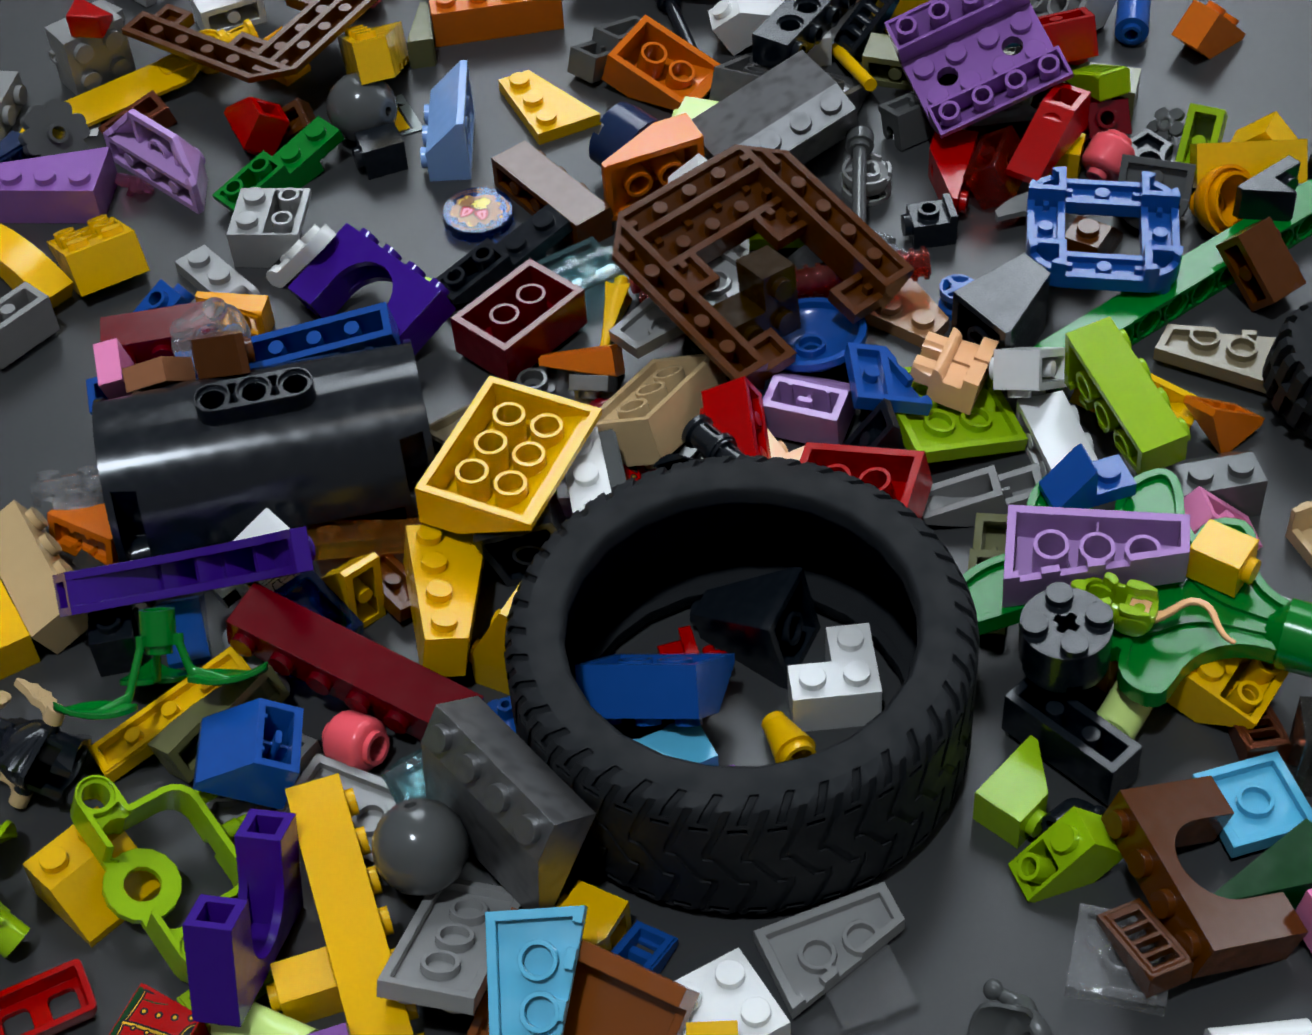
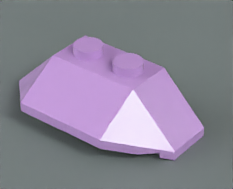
(159, 158)

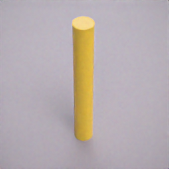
(854, 67)

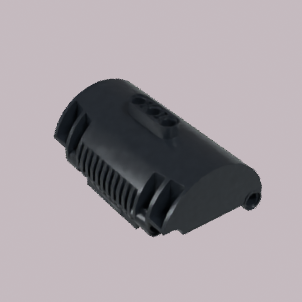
(291, 437)

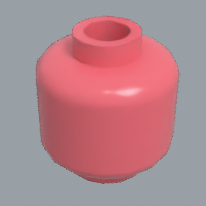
(1104, 154)
(355, 740)

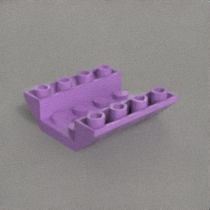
(969, 42)

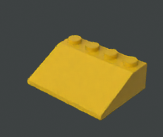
(503, 459)

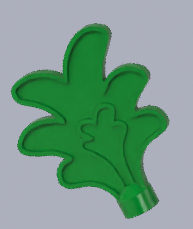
(1154, 664)

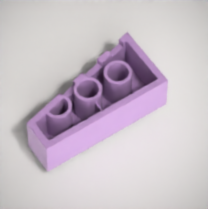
(1081, 543)

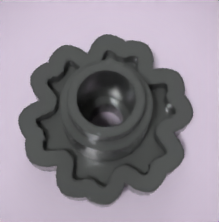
(53, 130)

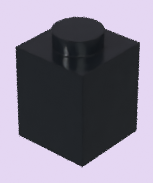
(380, 151)

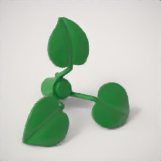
(157, 638)

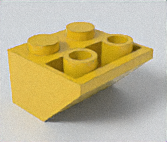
(1228, 692)

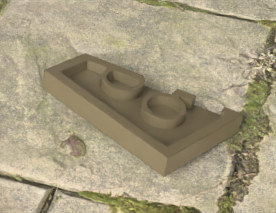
(1214, 354)

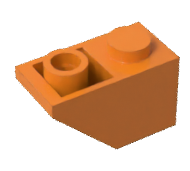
(1208, 29)

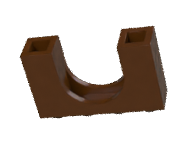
(1212, 929)

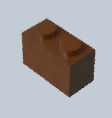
(1261, 264)

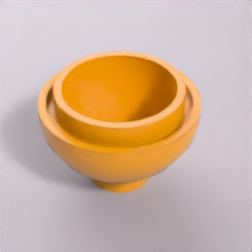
(1215, 197)

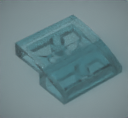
(584, 263)

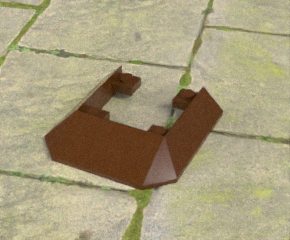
(247, 55)
(720, 204)

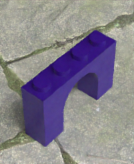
(357, 260)
(237, 939)

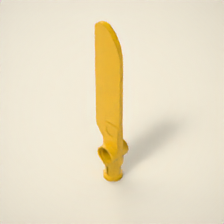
(161, 76)

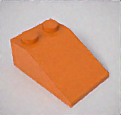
(658, 66)
(649, 160)

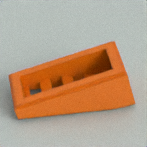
(591, 360)

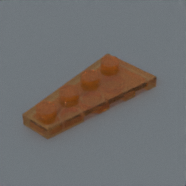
(359, 537)

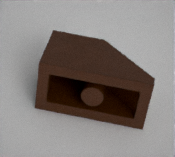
(1092, 236)

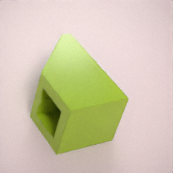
(1065, 856)

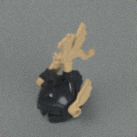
(36, 751)

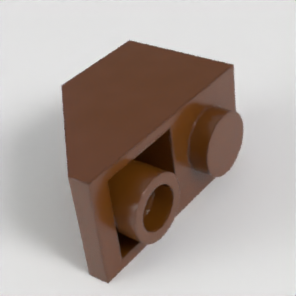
(222, 354)

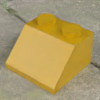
(71, 883)

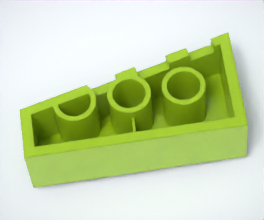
(1124, 396)

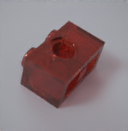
(988, 168)

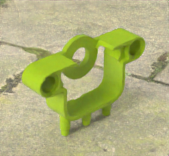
(119, 816)

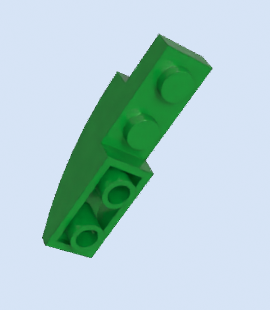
(291, 166)

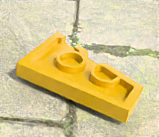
(546, 108)

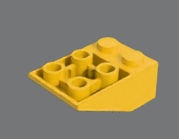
(98, 254)

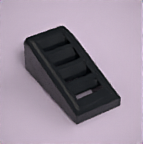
(851, 34)

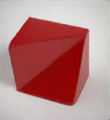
(88, 20)

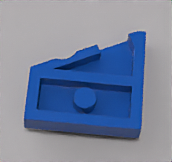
(877, 375)

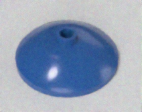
(822, 336)

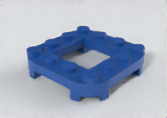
(1158, 232)

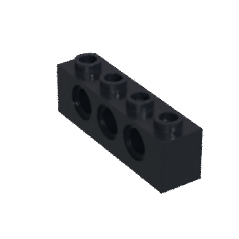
(795, 27)

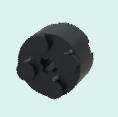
(1065, 638)

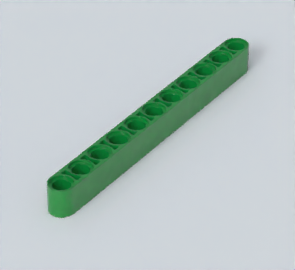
(1199, 278)

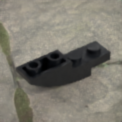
(492, 261)

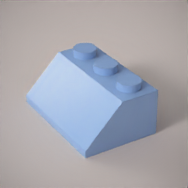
(449, 127)

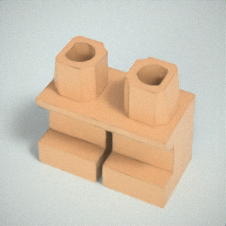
(953, 369)

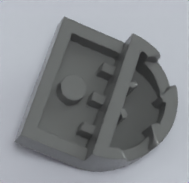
(1167, 172)

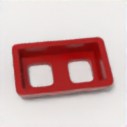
(37, 993)

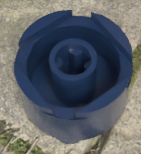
(620, 126)

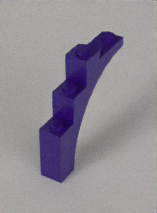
(184, 572)

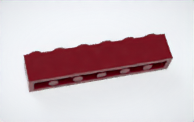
(339, 661)

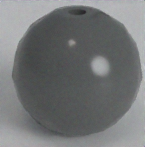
(360, 107)
(420, 846)

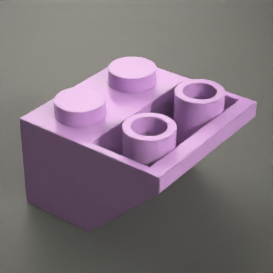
(808, 408)

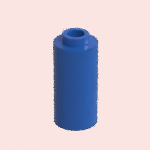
(1132, 21)

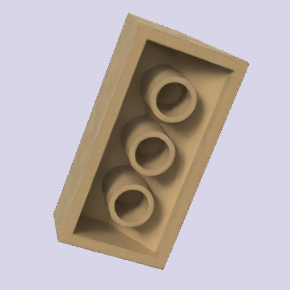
(657, 406)

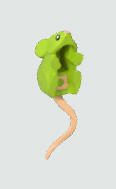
(1137, 604)

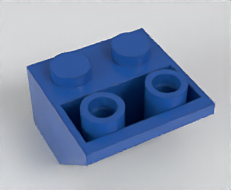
(250, 752)

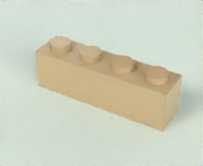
(26, 568)

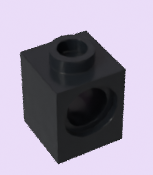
(113, 639)

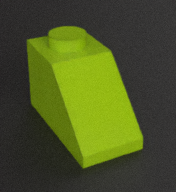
(1201, 126)
(1014, 796)

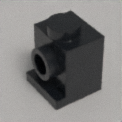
(931, 223)

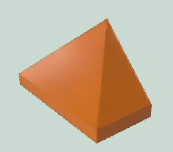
(1223, 422)
(84, 530)

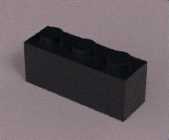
(1073, 739)

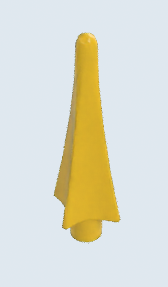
(615, 305)

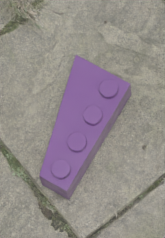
(57, 187)

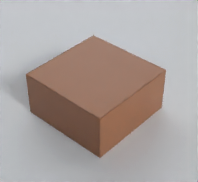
(158, 373)

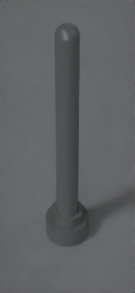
(859, 145)

